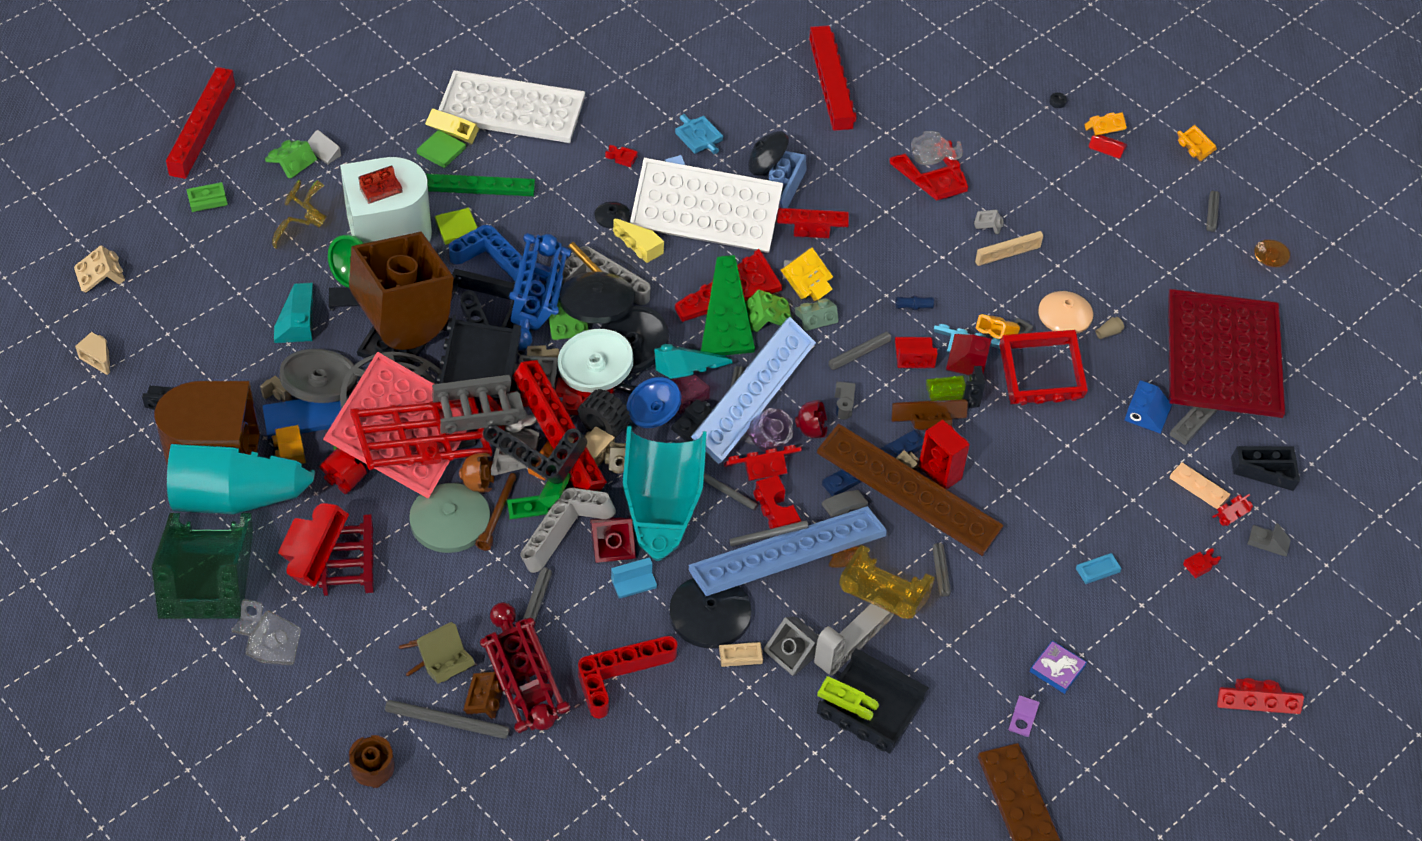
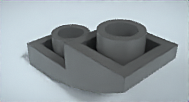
(844, 502)

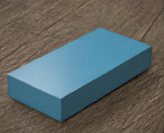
(1098, 568)

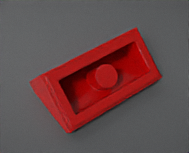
(1107, 145)

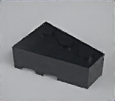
(1267, 464)

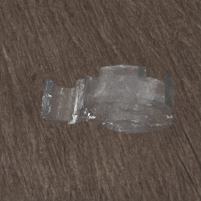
(933, 148)

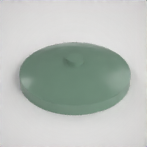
(449, 518)

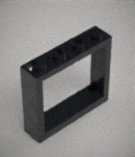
(483, 285)

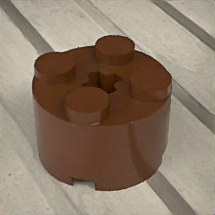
(371, 761)

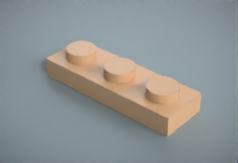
(1199, 486)

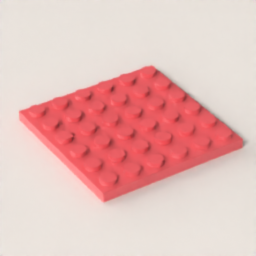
(386, 385)

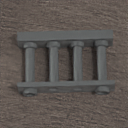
(474, 388)

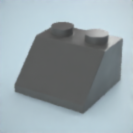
(792, 645)

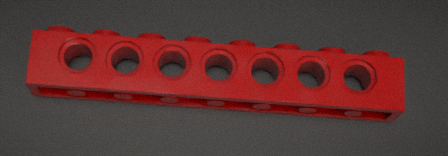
(555, 422)

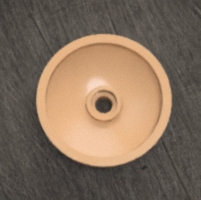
(1065, 312)

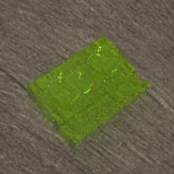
(945, 388)

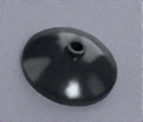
(767, 152)

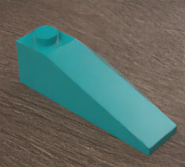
(296, 316)

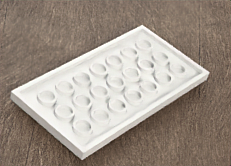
(513, 106)
(706, 205)

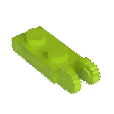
(847, 698)

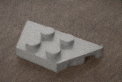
(503, 463)

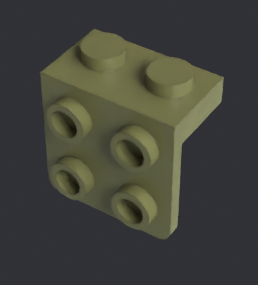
(444, 653)

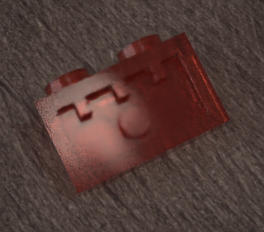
(379, 184)

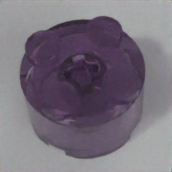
(771, 429)

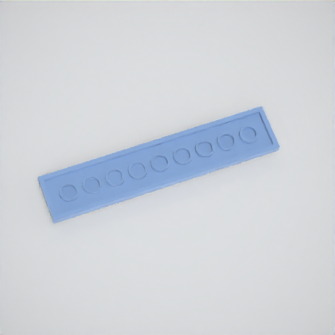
(754, 389)

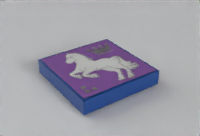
(1058, 667)

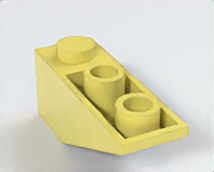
(452, 125)
(641, 240)

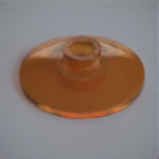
(1272, 253)

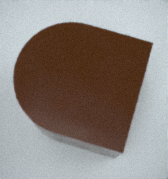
(402, 289)
(208, 416)

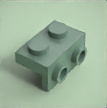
(817, 314)

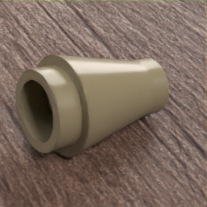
(1109, 328)

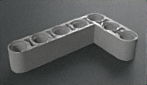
(575, 266)
(558, 521)
(836, 648)

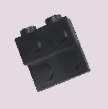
(692, 419)

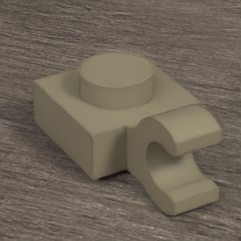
(542, 352)

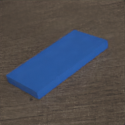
(305, 414)

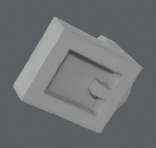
(989, 219)

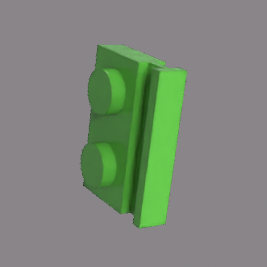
(206, 197)

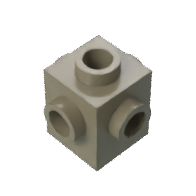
(616, 457)

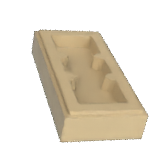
(741, 654)

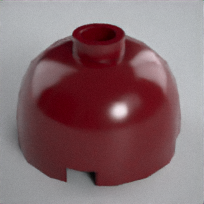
(812, 419)

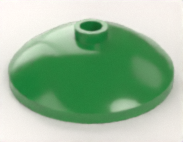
(340, 257)

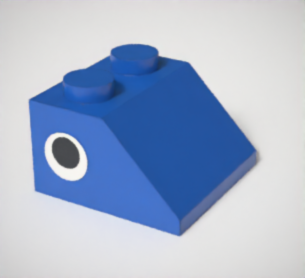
(1148, 407)

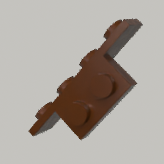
(928, 413)

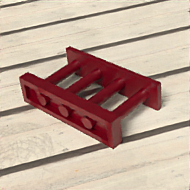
(365, 561)

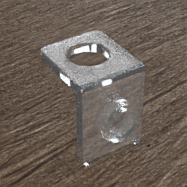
(248, 622)

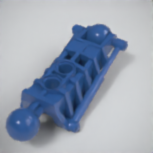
(522, 293)

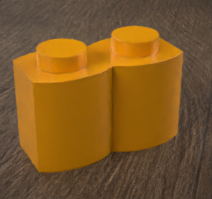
(996, 326)
(289, 443)

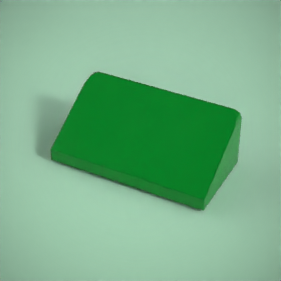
(552, 492)
(526, 507)

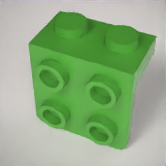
(292, 156)
(766, 308)
(564, 326)

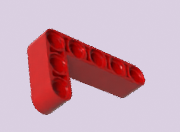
(619, 666)

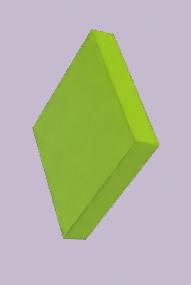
(455, 224)

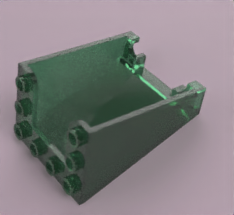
(202, 570)

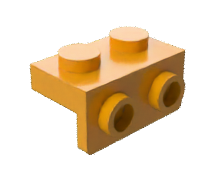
(1106, 124)
(1196, 142)

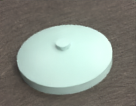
(595, 360)

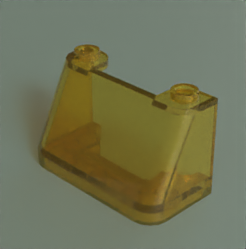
(882, 588)

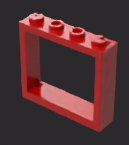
(1037, 340)

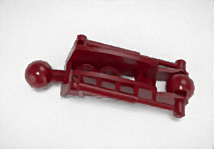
(529, 652)

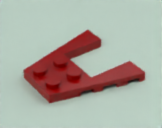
(937, 183)

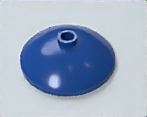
(654, 402)

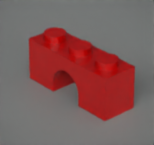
(769, 493)

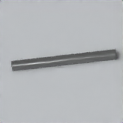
(730, 492)
(769, 533)

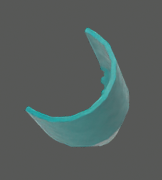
(229, 481)
(662, 489)

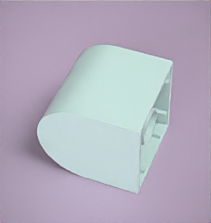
(391, 216)

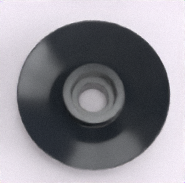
(609, 211)

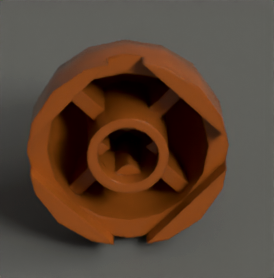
(477, 472)

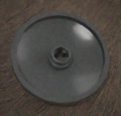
(316, 375)

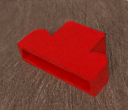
(311, 543)

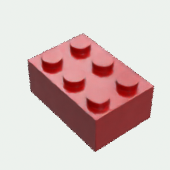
(944, 454)

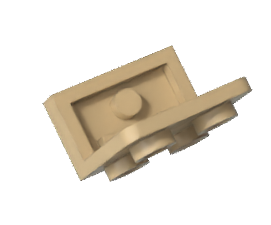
(96, 267)

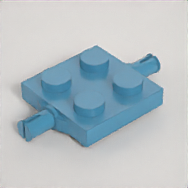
(699, 134)

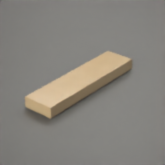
(1009, 248)

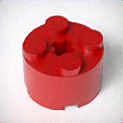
(342, 470)

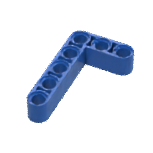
(490, 240)

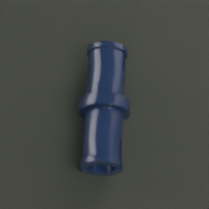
(914, 302)

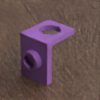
(1026, 711)

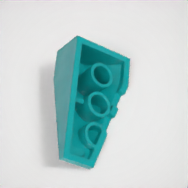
(681, 362)

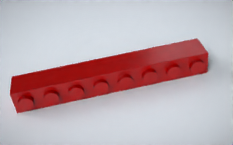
(831, 78)
(200, 123)

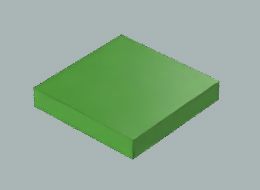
(441, 148)

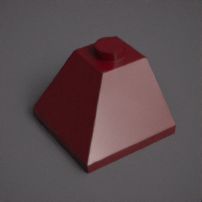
(967, 352)
(612, 539)

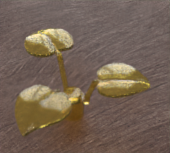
(313, 215)

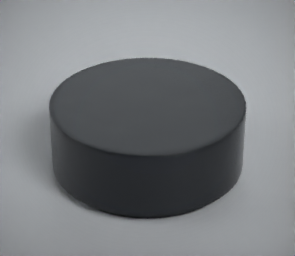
(1058, 100)

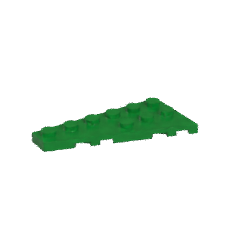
(727, 320)

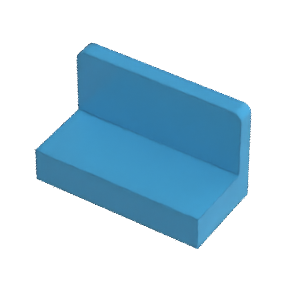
(633, 578)

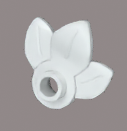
(529, 420)

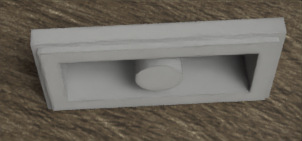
(324, 147)

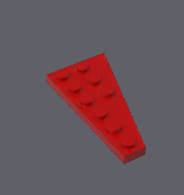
(754, 275)

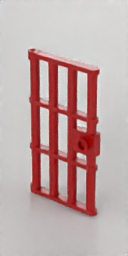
(426, 447)

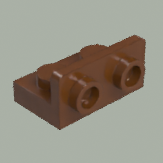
(483, 694)

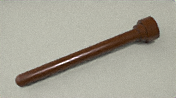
(485, 539)

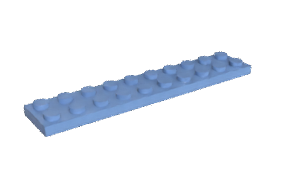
(786, 551)

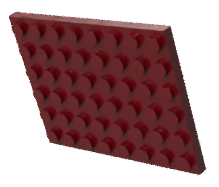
(1225, 353)

